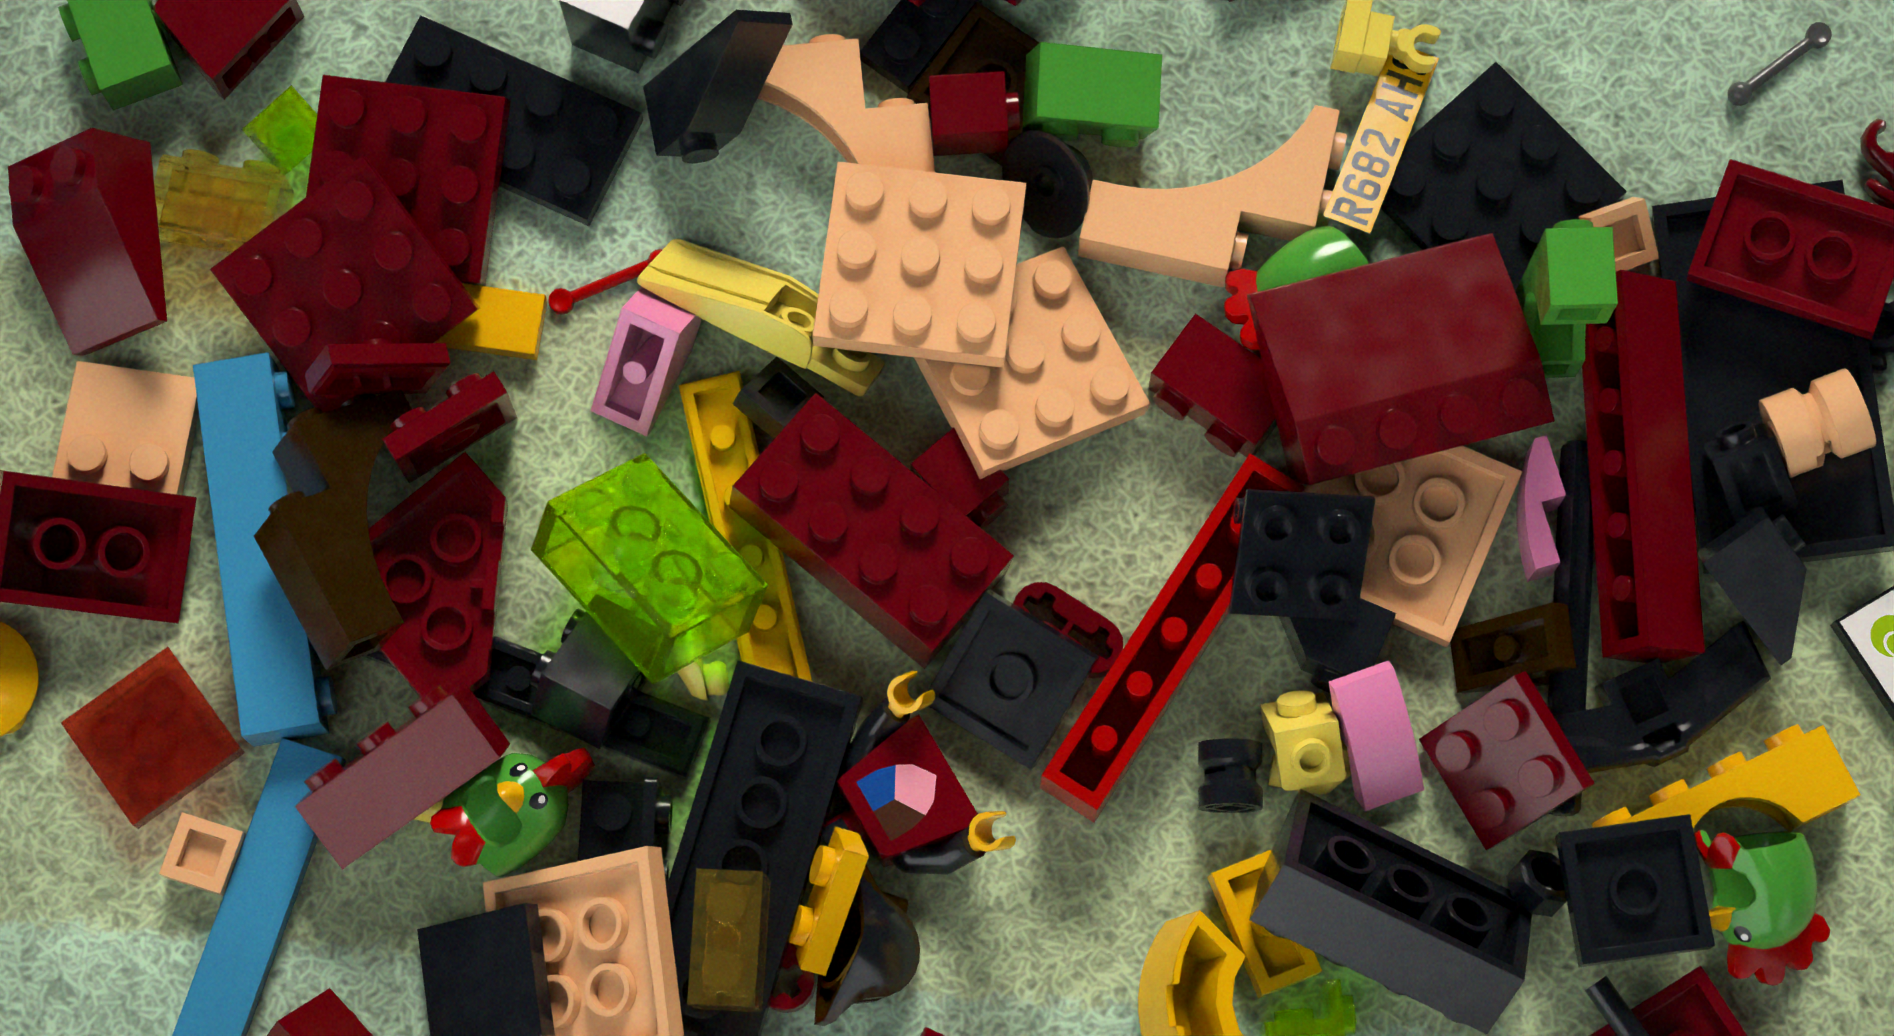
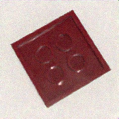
(432, 150)
(343, 272)

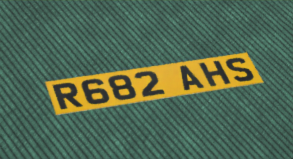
(1378, 145)

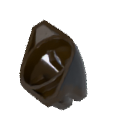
(873, 954)

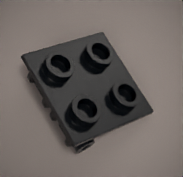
(1300, 554)

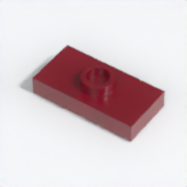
(377, 368)

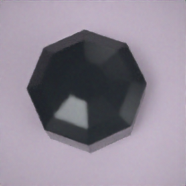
(1537, 883)

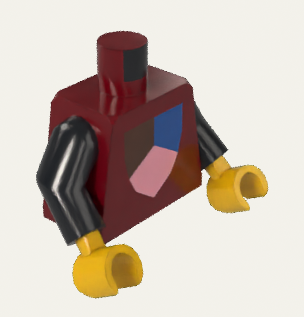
(907, 794)

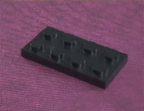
(559, 135)

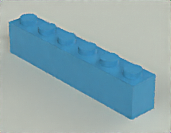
(271, 655)

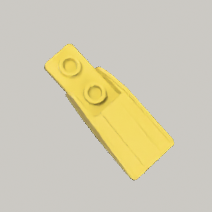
(756, 307)

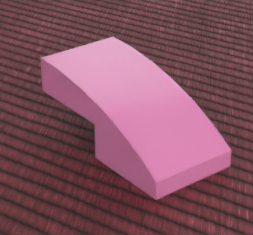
(1538, 492)
(1377, 735)

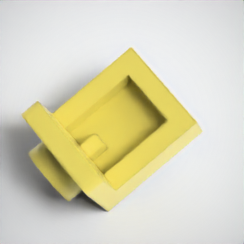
(1304, 739)

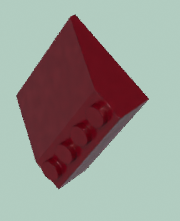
(1398, 360)

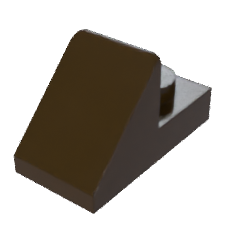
(1507, 645)

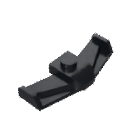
(1658, 717)

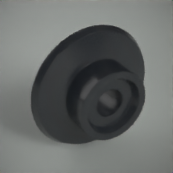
(1055, 180)

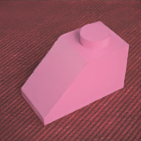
(644, 360)

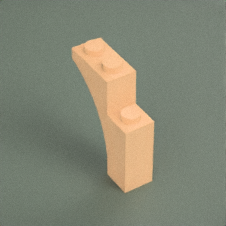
(825, 89)
(1194, 228)

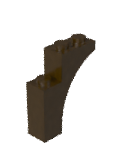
(320, 530)

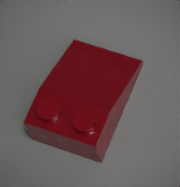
(92, 235)
(93, 547)

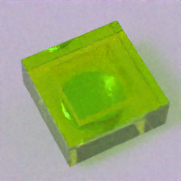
(284, 130)

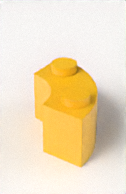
(1189, 980)

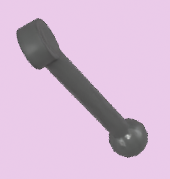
(1816, 37)

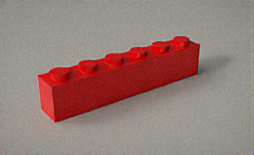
(1156, 656)

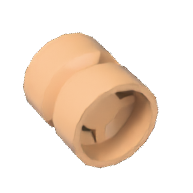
(1818, 422)

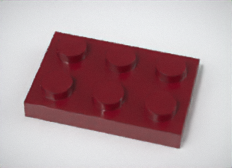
(1797, 249)

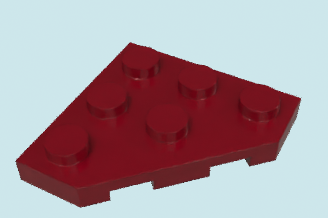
(444, 574)

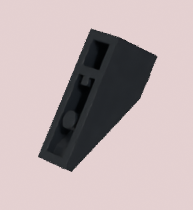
(713, 85)

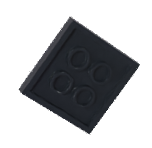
(1497, 169)

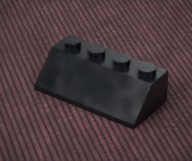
(1393, 912)

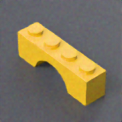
(1790, 783)

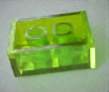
(648, 567)

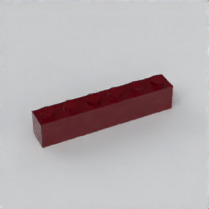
(1642, 477)

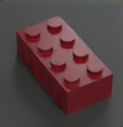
(869, 530)

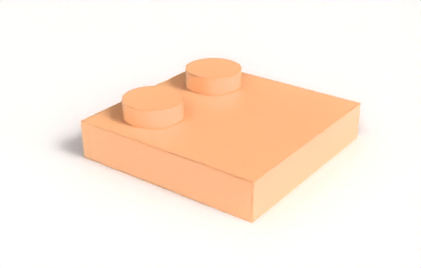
(128, 428)

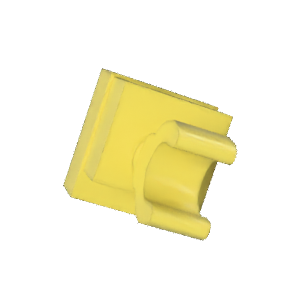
(1367, 38)

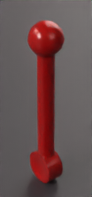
(562, 300)

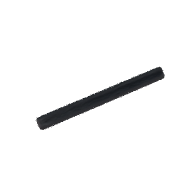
(1573, 585)

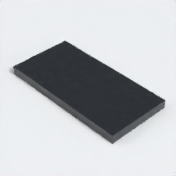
(1749, 352)

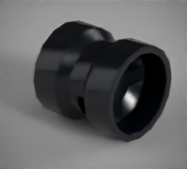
(1230, 775)

